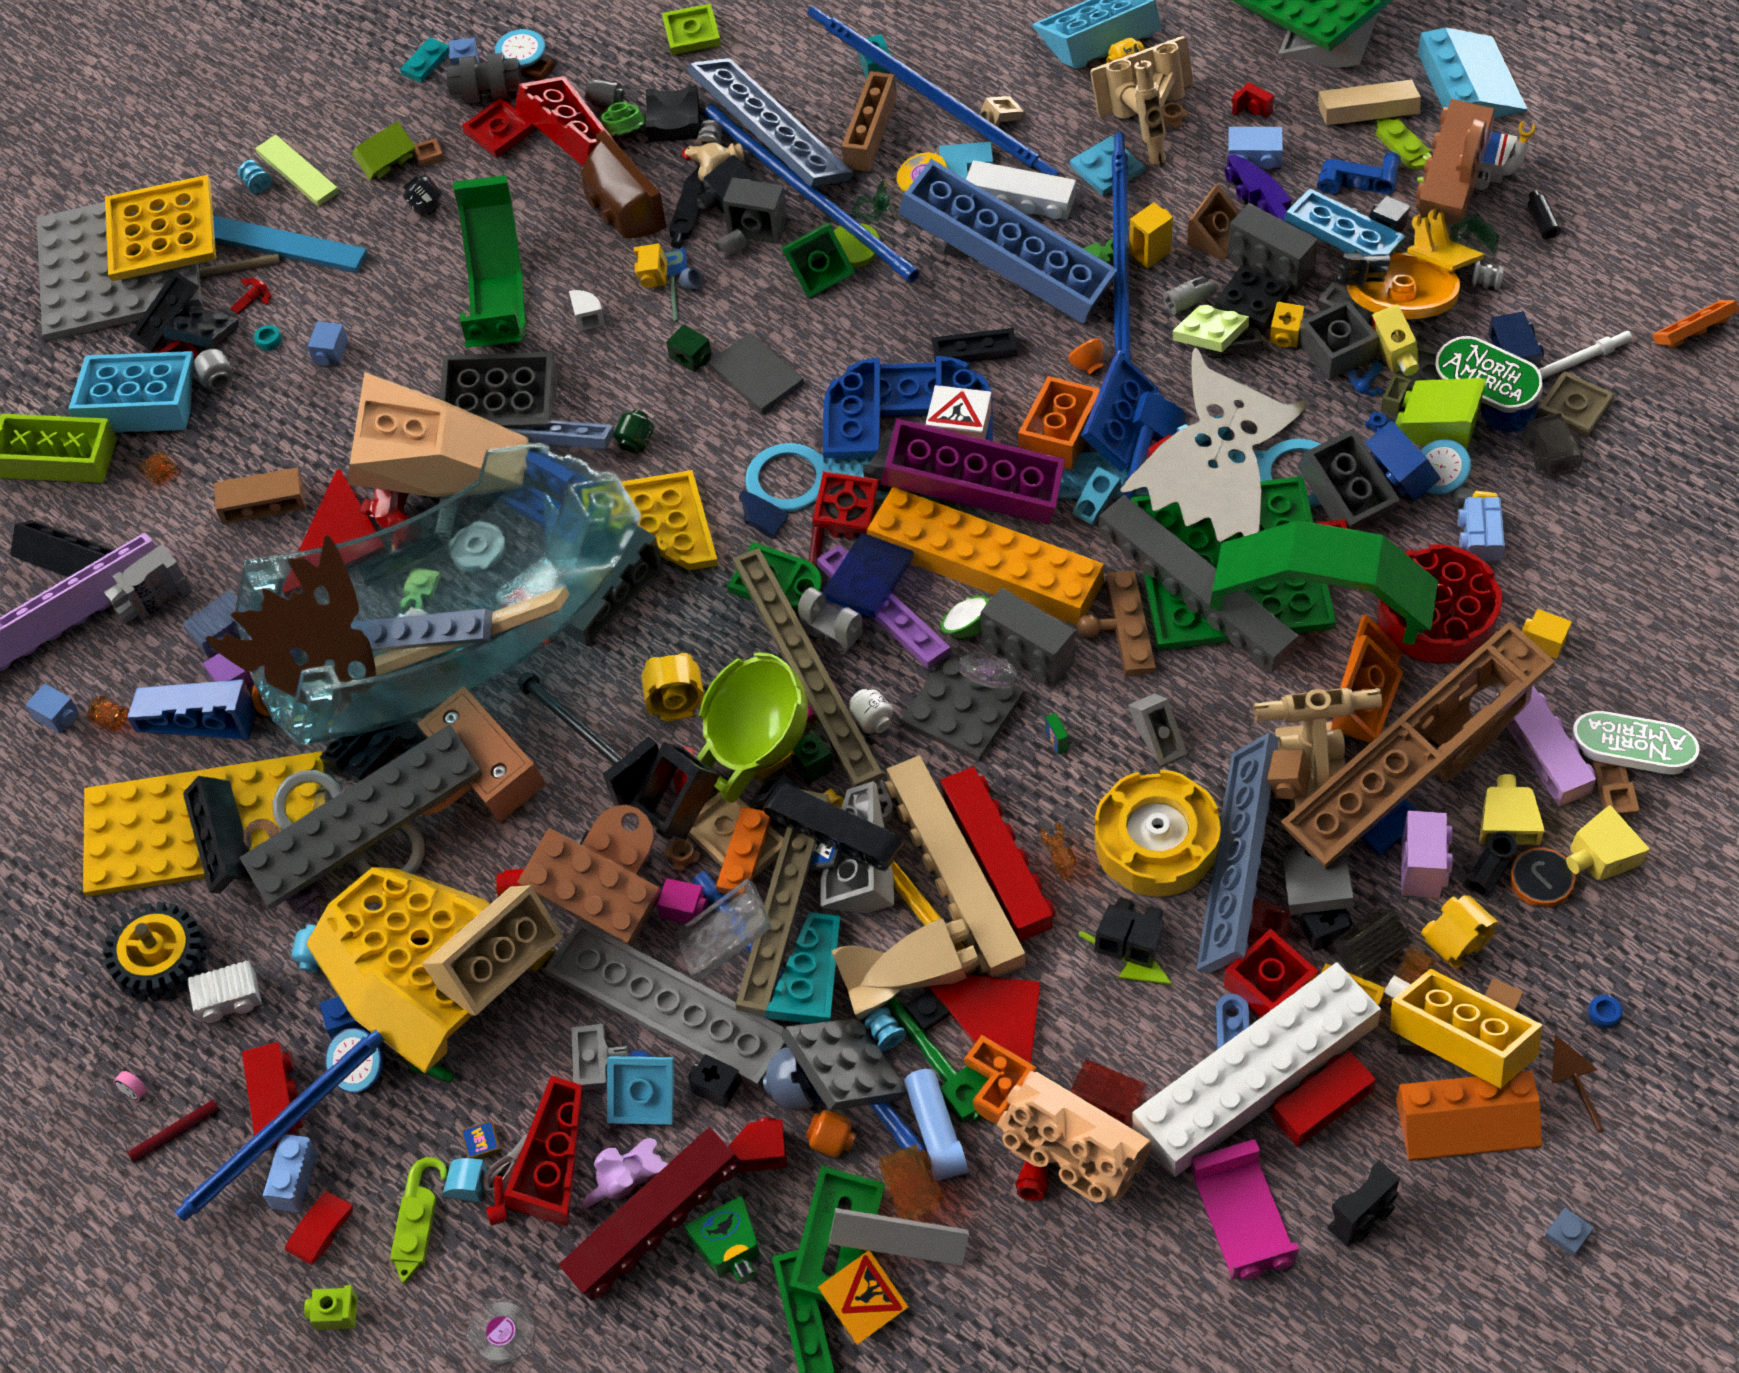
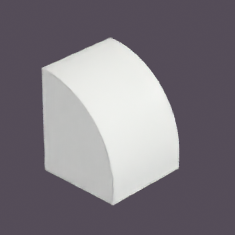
(586, 310)

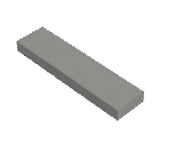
(898, 1236)

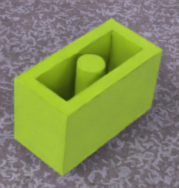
(384, 150)

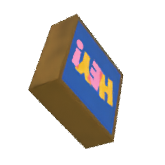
(481, 1140)

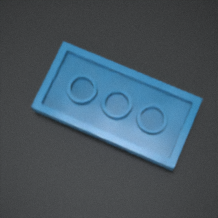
(1342, 226)

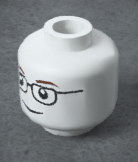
(870, 711)

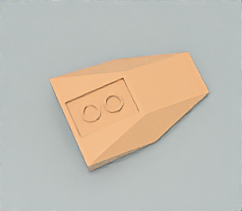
(419, 442)

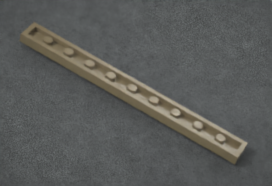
(803, 659)

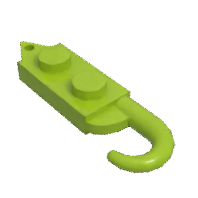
(1403, 142)
(415, 1220)

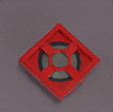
(845, 504)

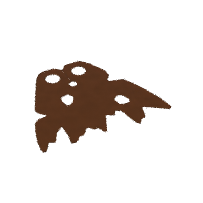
(303, 624)

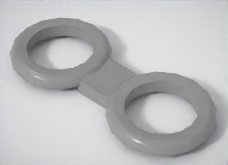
(335, 789)

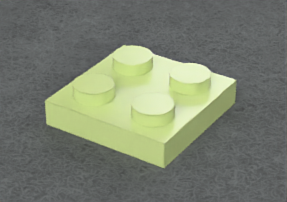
(1211, 328)

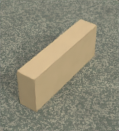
(1369, 102)

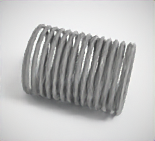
(730, 242)

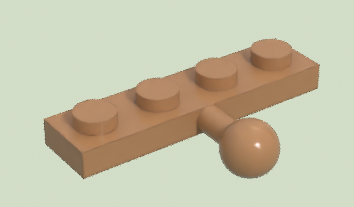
(1127, 622)

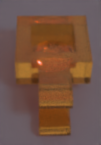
(1062, 857)

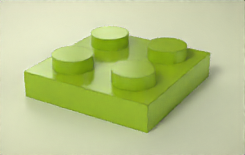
(691, 29)

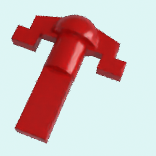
(259, 288)

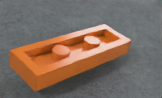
(1696, 323)
(744, 849)

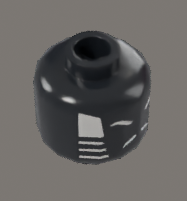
(422, 194)

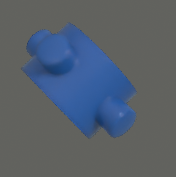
(1376, 421)

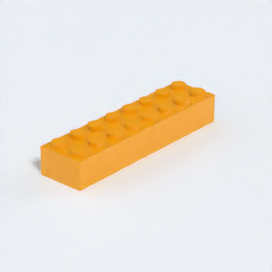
(989, 555)

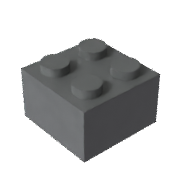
(755, 210)
(1338, 339)

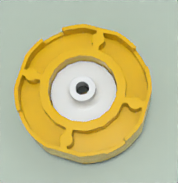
(1157, 833)

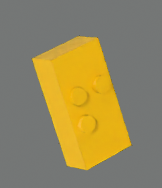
(1465, 1028)

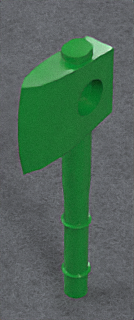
(959, 1087)

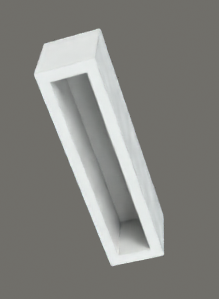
(1026, 189)

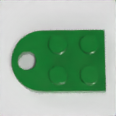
(788, 570)

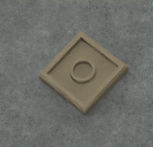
(1578, 402)

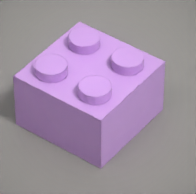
(1425, 854)

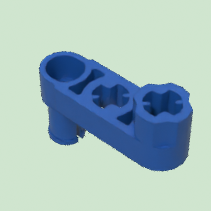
(1373, 179)

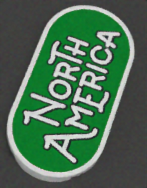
(1510, 380)
(1635, 742)

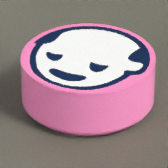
(130, 1085)

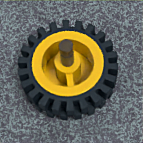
(155, 951)

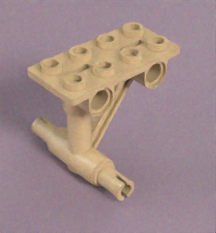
(1142, 86)
(1321, 745)

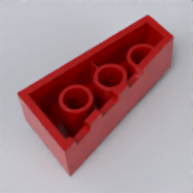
(560, 115)
(548, 1156)

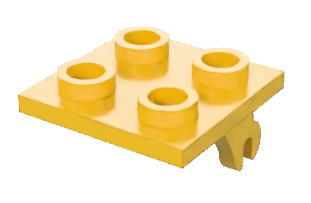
(1436, 245)

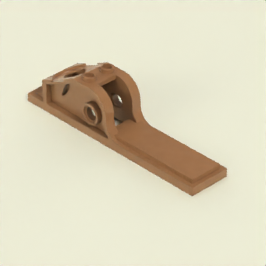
(1405, 759)

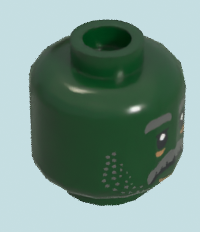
(633, 431)

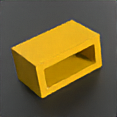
(1150, 235)

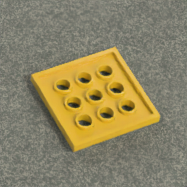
(147, 220)

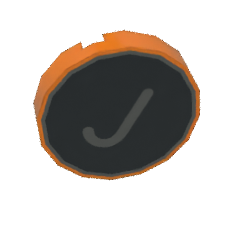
(1542, 877)

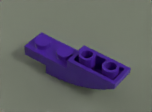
(1257, 187)

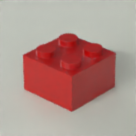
(1268, 973)

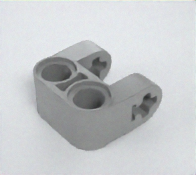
(828, 624)

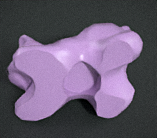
(621, 1173)

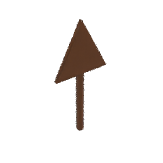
(1568, 1065)

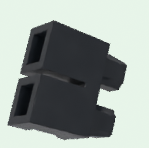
(1138, 930)

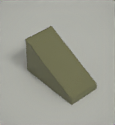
(1395, 394)

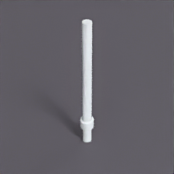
(1602, 347)

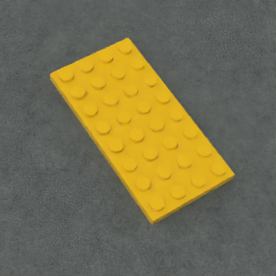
(142, 829)

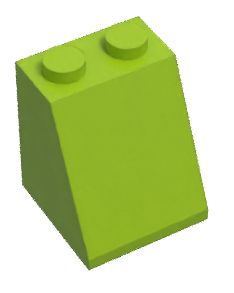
(1441, 410)

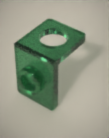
(880, 204)
(1480, 228)

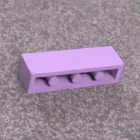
(1551, 751)

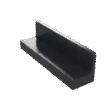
(54, 548)
(216, 831)

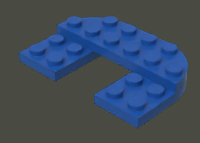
(877, 390)

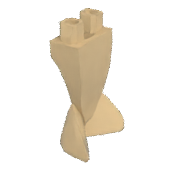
(916, 961)

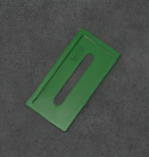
(829, 1190)

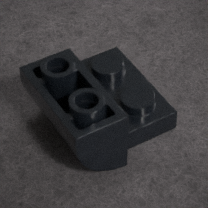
(361, 754)

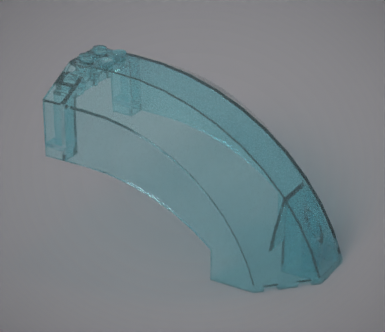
(498, 542)

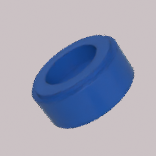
(1605, 1011)

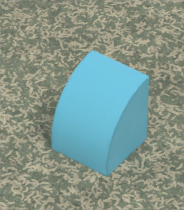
(465, 1179)

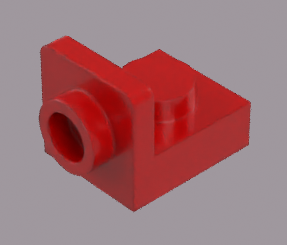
(1254, 98)

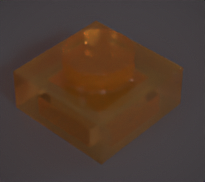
(158, 468)

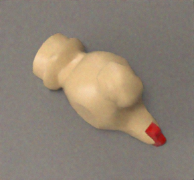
(711, 156)

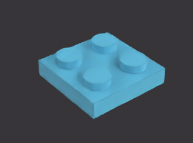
(1096, 166)
(640, 1090)

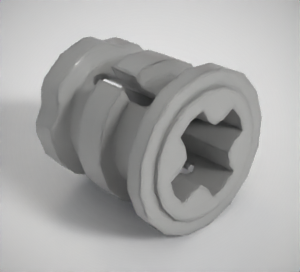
(709, 132)
(1487, 276)

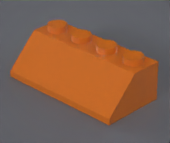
(1469, 1116)

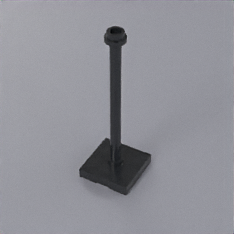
(627, 772)

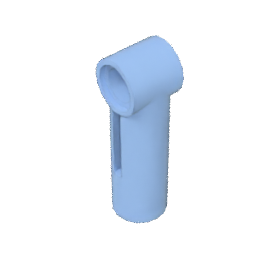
(935, 1125)

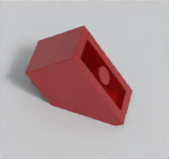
(761, 1146)

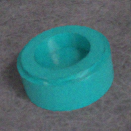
(267, 337)

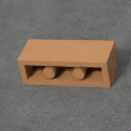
(259, 495)

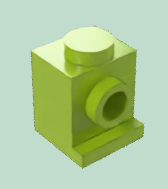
(341, 1313)

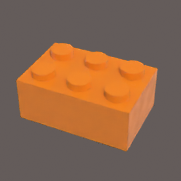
(1058, 420)

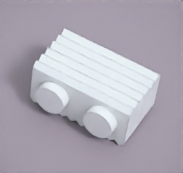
(224, 992)

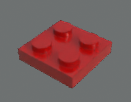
(498, 128)

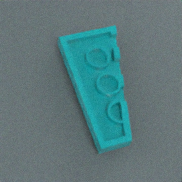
(808, 979)

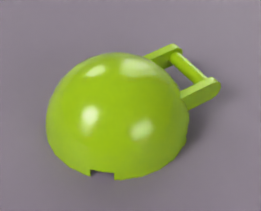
(751, 719)

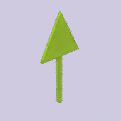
(1134, 971)

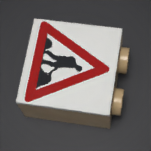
(960, 411)

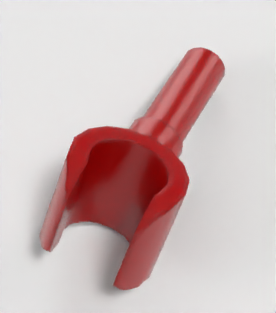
(498, 1212)

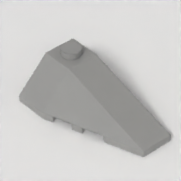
(853, 883)

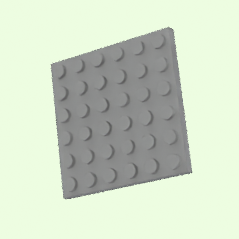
(75, 277)

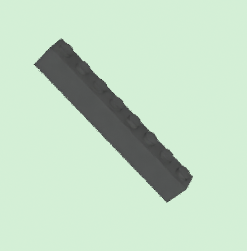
(1192, 580)

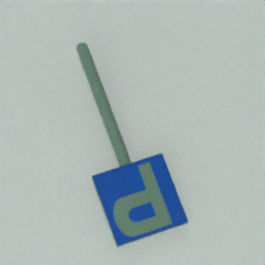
(675, 264)

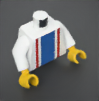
(1503, 156)

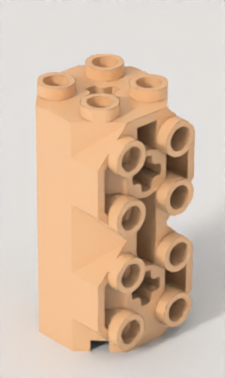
(1060, 1128)

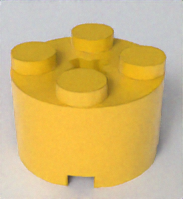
(672, 686)
(1460, 930)

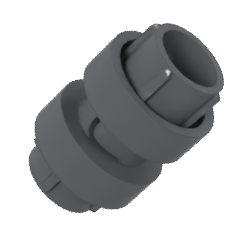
(495, 76)

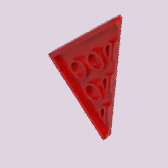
(337, 516)
(996, 1009)

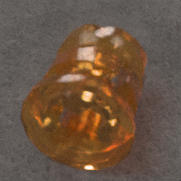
(107, 713)

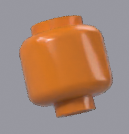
(830, 1133)

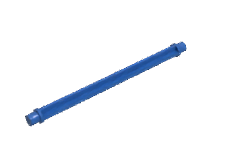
(279, 1126)

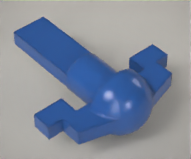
(1363, 384)

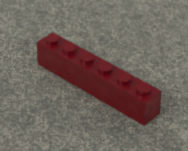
(650, 1214)

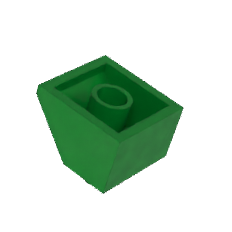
(818, 260)

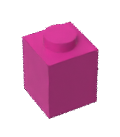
(681, 901)

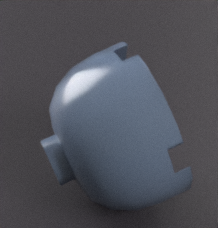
(789, 1083)

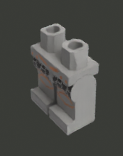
(147, 585)

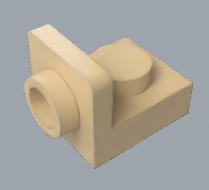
(1000, 109)

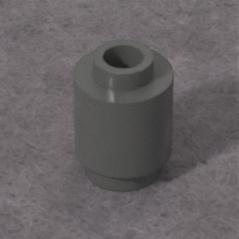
(604, 93)

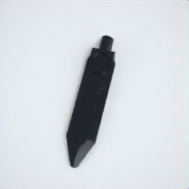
(686, 210)

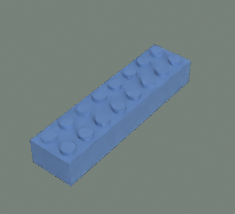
(1007, 241)

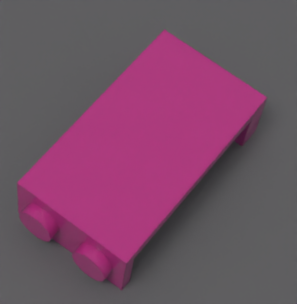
(1242, 1211)

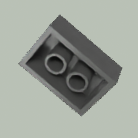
(1272, 247)
(1348, 481)
(1027, 637)

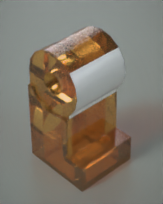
(1412, 968)

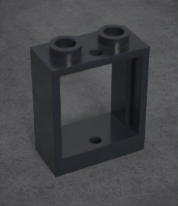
(689, 801)

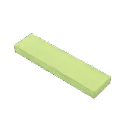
(297, 170)

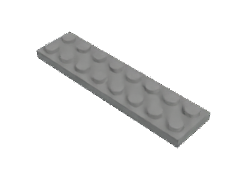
(665, 1001)

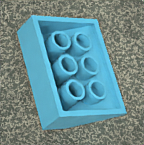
(1095, 25)
(1469, 70)
(136, 390)

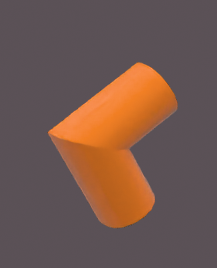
(1003, 1072)

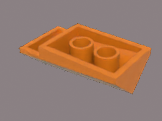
(1370, 666)

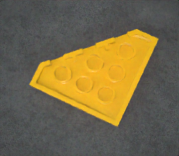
(675, 515)

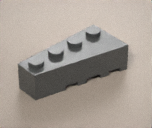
(631, 575)

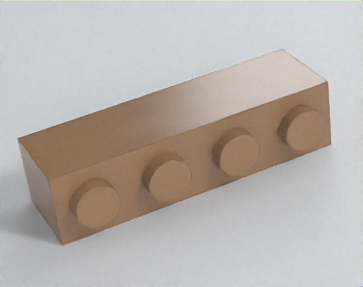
(869, 121)

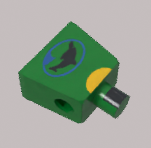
(726, 1240)

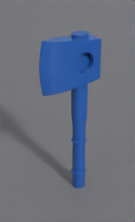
(1155, 420)

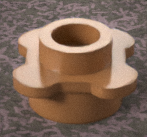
(1174, 114)
(681, 846)

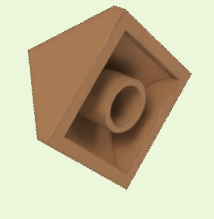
(1211, 223)

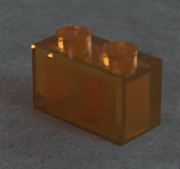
(909, 1183)

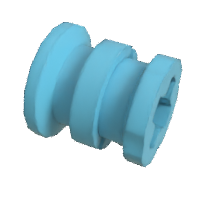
(254, 176)
(884, 1029)

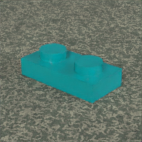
(425, 60)

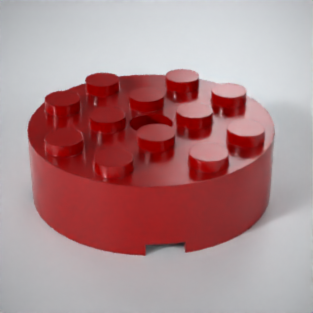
(1464, 607)

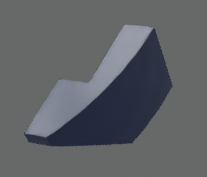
(762, 514)

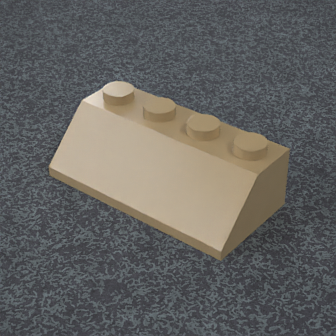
(493, 949)

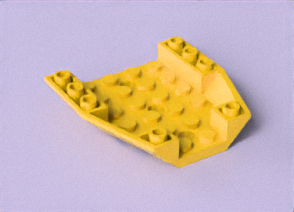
(381, 969)

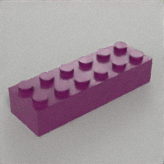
(973, 471)

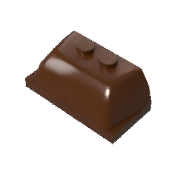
(621, 191)

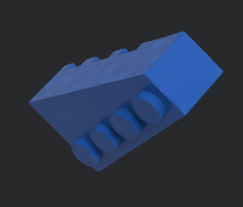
(195, 709)

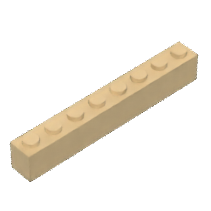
(955, 868)

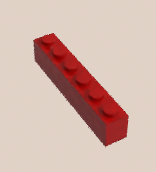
(997, 853)

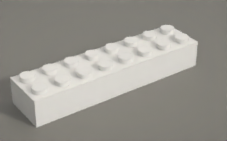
(1256, 1068)

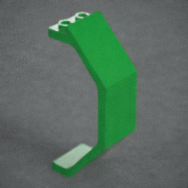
(491, 262)
(1333, 558)

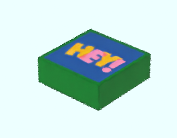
(1057, 733)

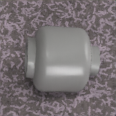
(213, 369)

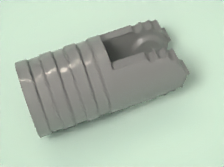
(1188, 294)

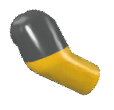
(1462, 493)

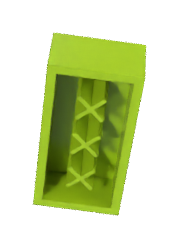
(55, 448)

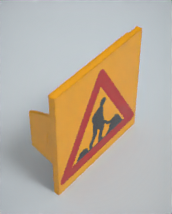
(863, 1297)

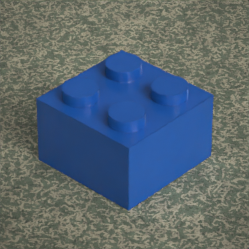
(1402, 462)

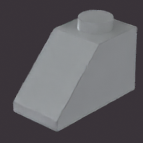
(1158, 728)

